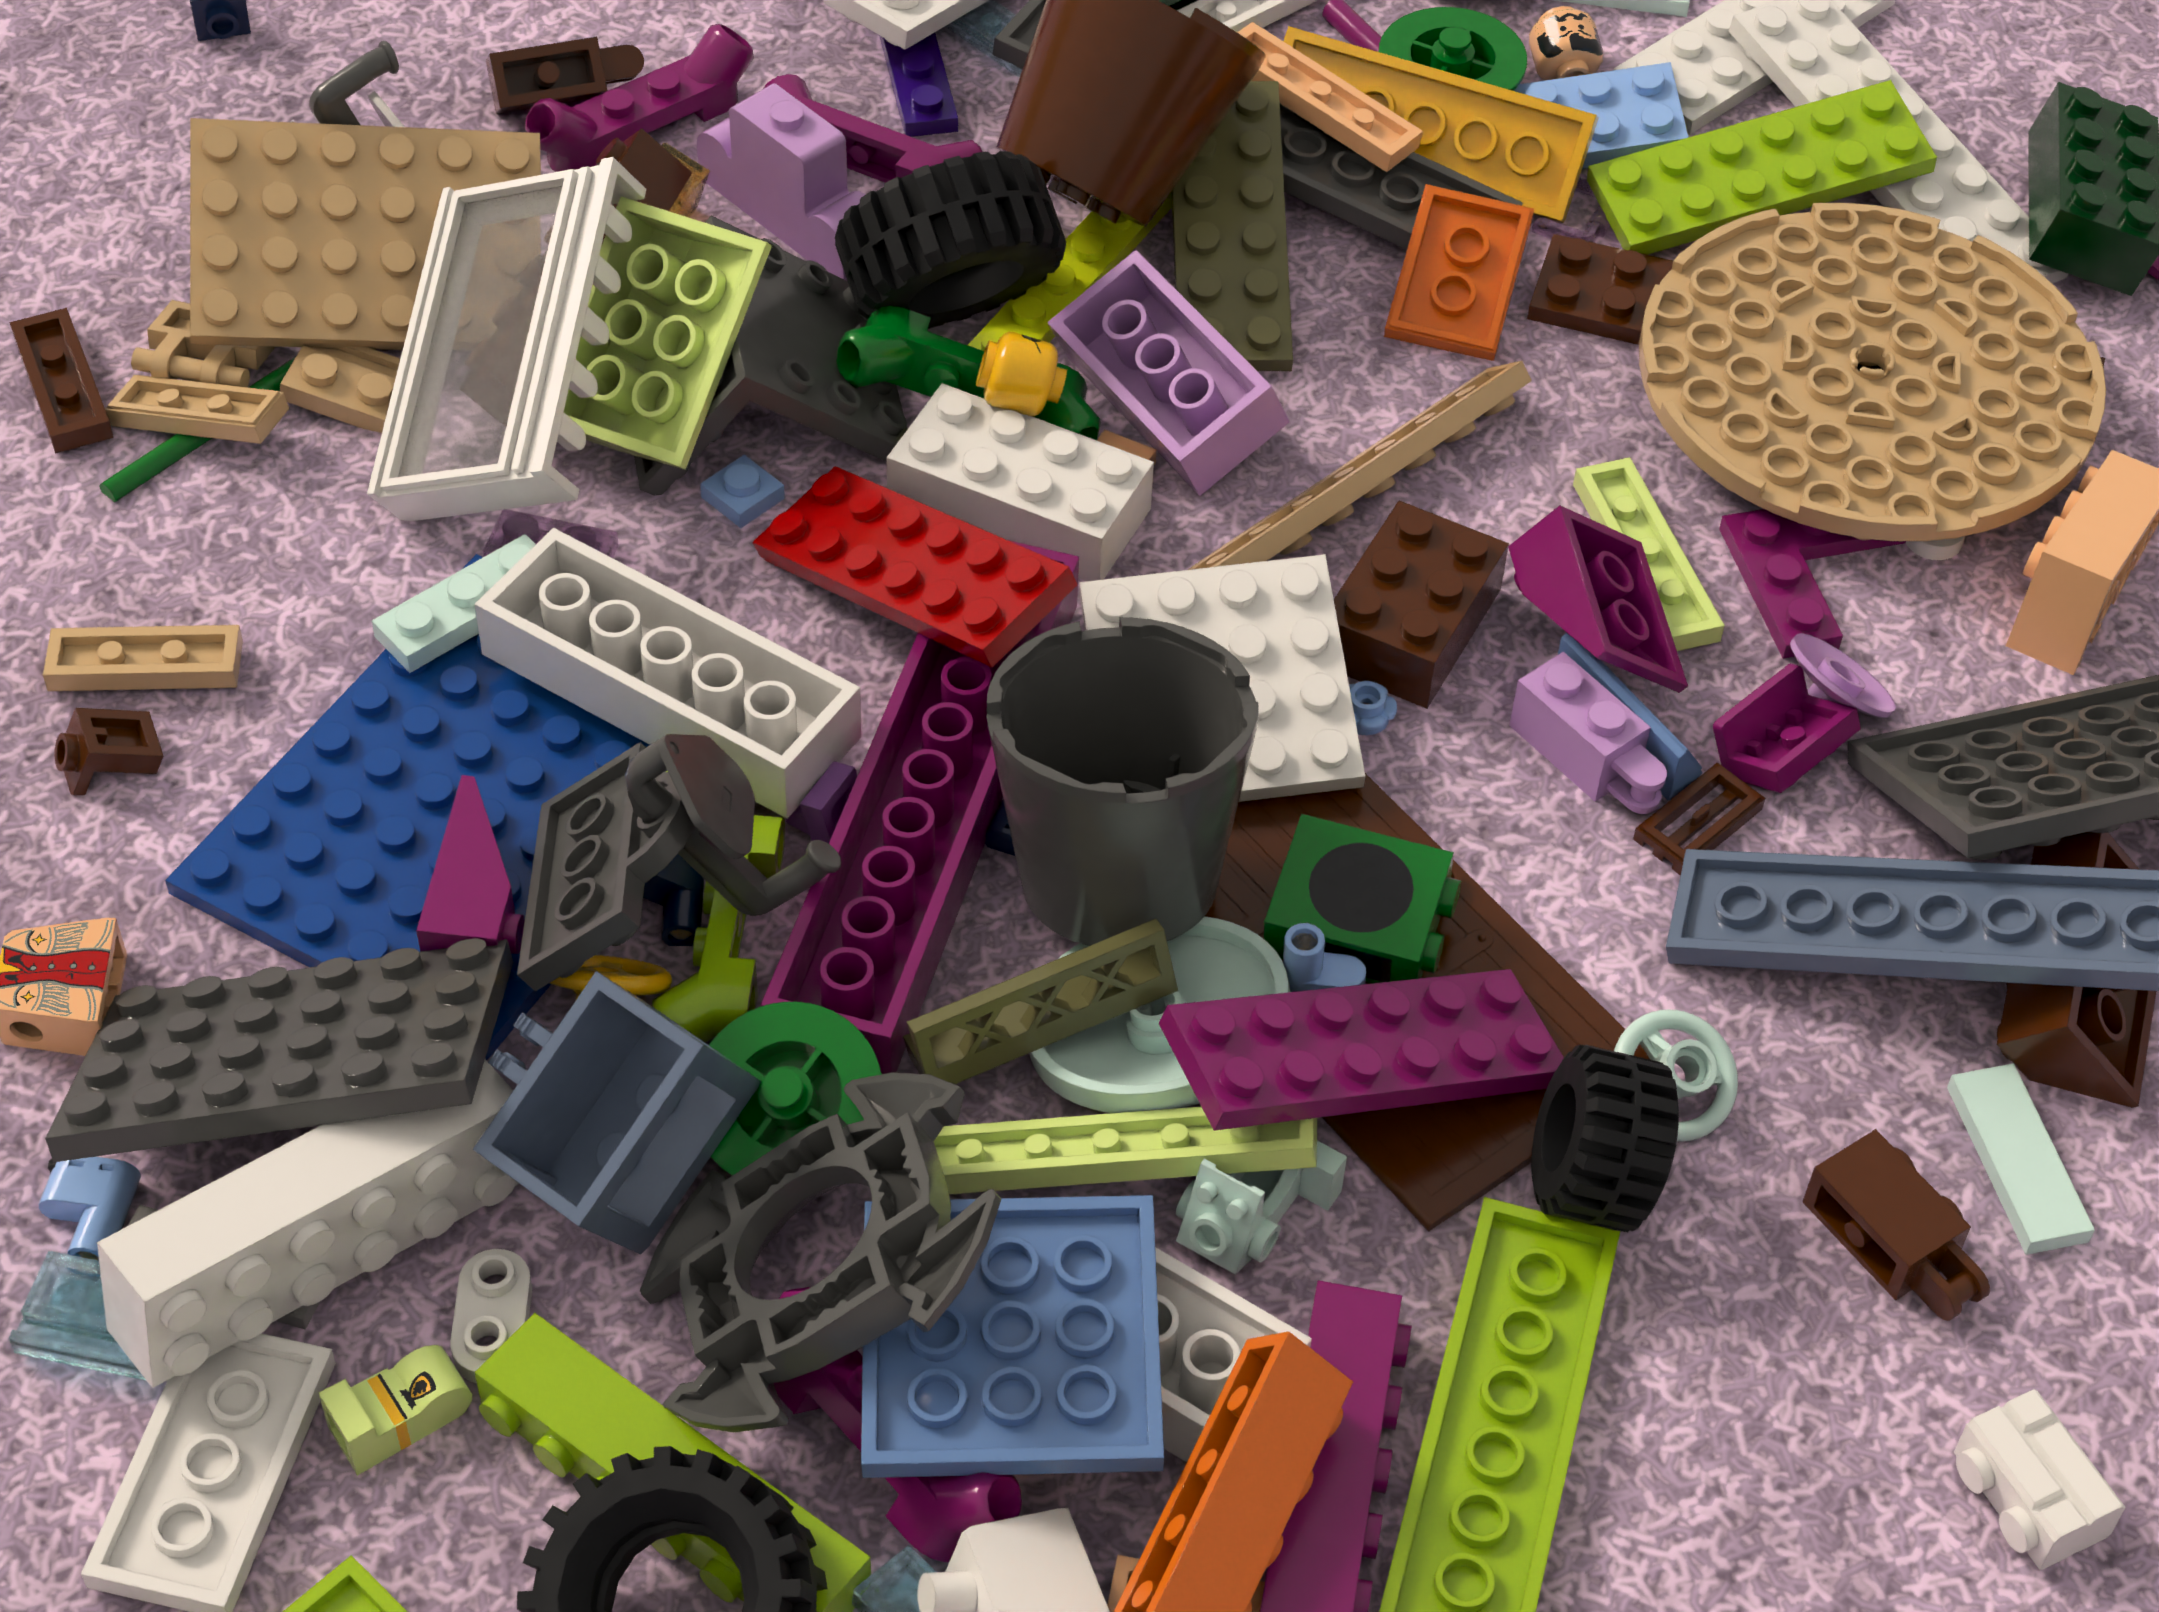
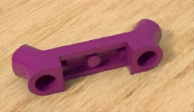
(695, 84)
(874, 148)
(928, 1509)

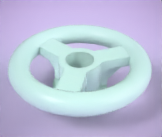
(1703, 1062)

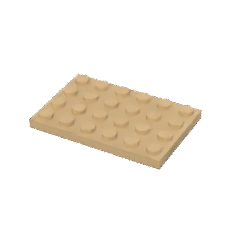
(324, 225)

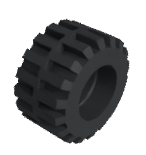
(1605, 1138)

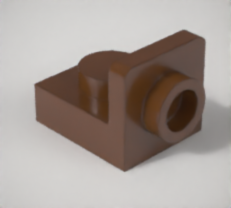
(106, 743)

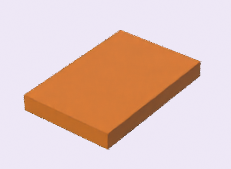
(1459, 272)

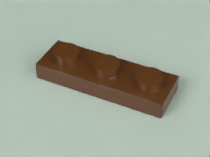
(61, 380)

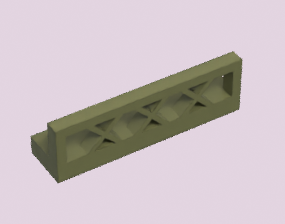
(1043, 1005)

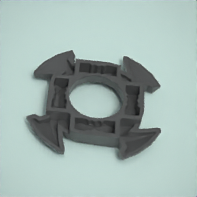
(900, 1270)

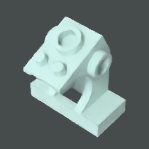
(1238, 1213)

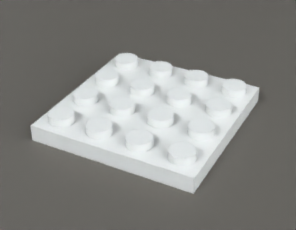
(1287, 637)

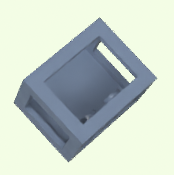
(613, 1113)

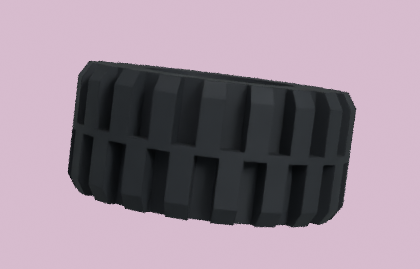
(952, 238)

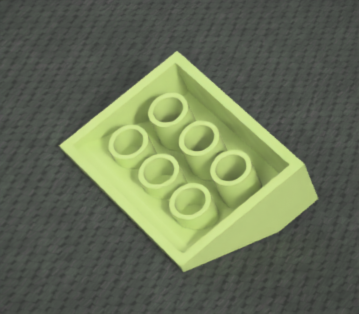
(667, 331)

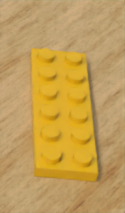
(1470, 126)

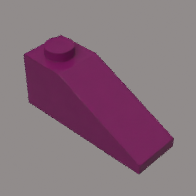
(469, 882)

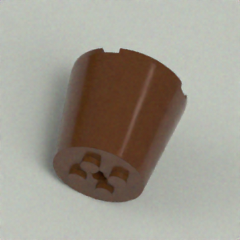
(1123, 99)

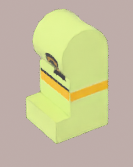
(395, 1406)

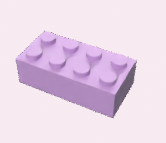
(1169, 372)

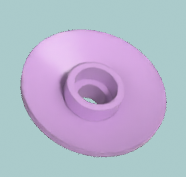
(1840, 677)

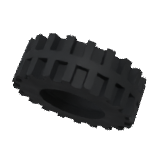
(660, 1500)

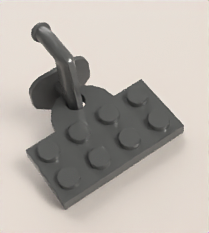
(624, 828)

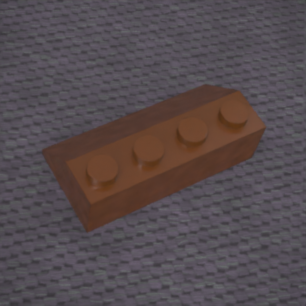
(2080, 1035)

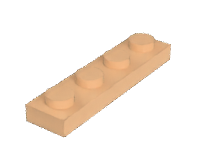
(1333, 103)

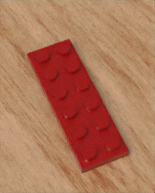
(915, 565)

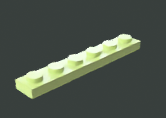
(1114, 1149)

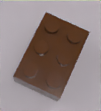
(1417, 601)

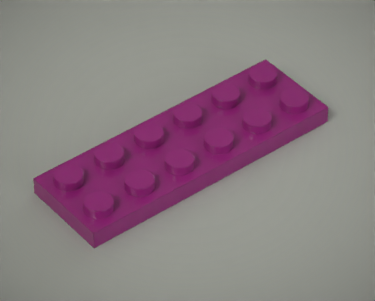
(1360, 1048)

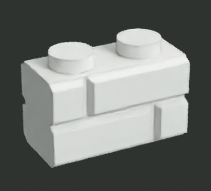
(2036, 1480)

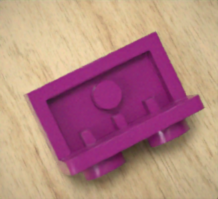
(1781, 731)

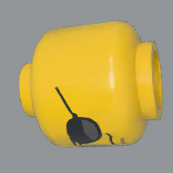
(1020, 374)

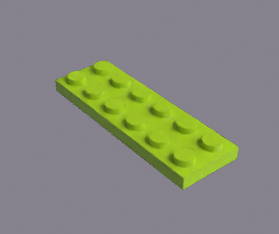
(1760, 165)

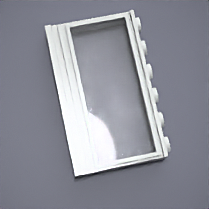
(500, 343)

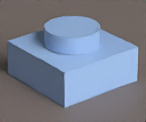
(742, 491)

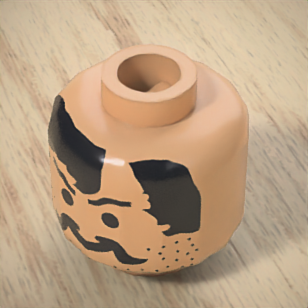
(1565, 44)

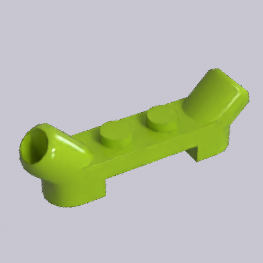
(725, 983)

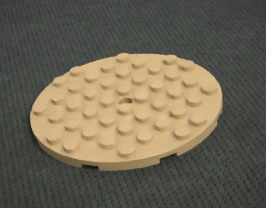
(1961, 432)

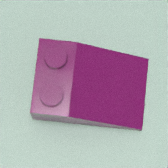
(1599, 593)

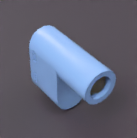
(1313, 968)
(94, 1194)

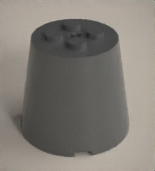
(1121, 772)

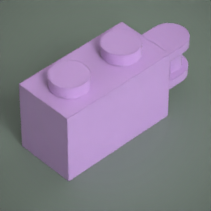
(1588, 734)

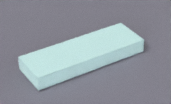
(2020, 1159)

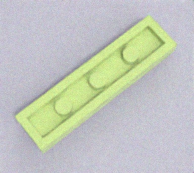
(1620, 500)

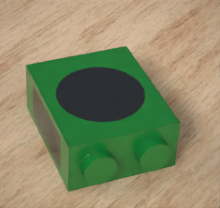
(1367, 896)

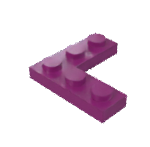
(1773, 565)

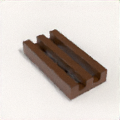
(1669, 847)

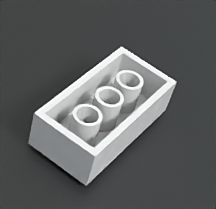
(1023, 479)

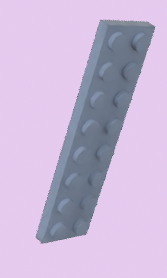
(1918, 918)

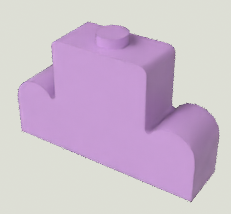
(782, 171)

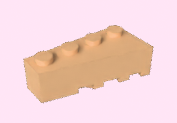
(2086, 560)

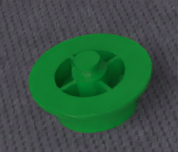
(1459, 43)
(803, 1063)

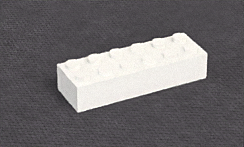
(668, 666)
(293, 1229)

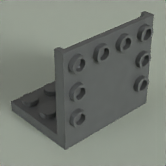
(790, 366)

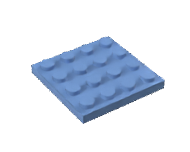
(1035, 1359)

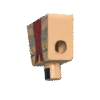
(59, 984)

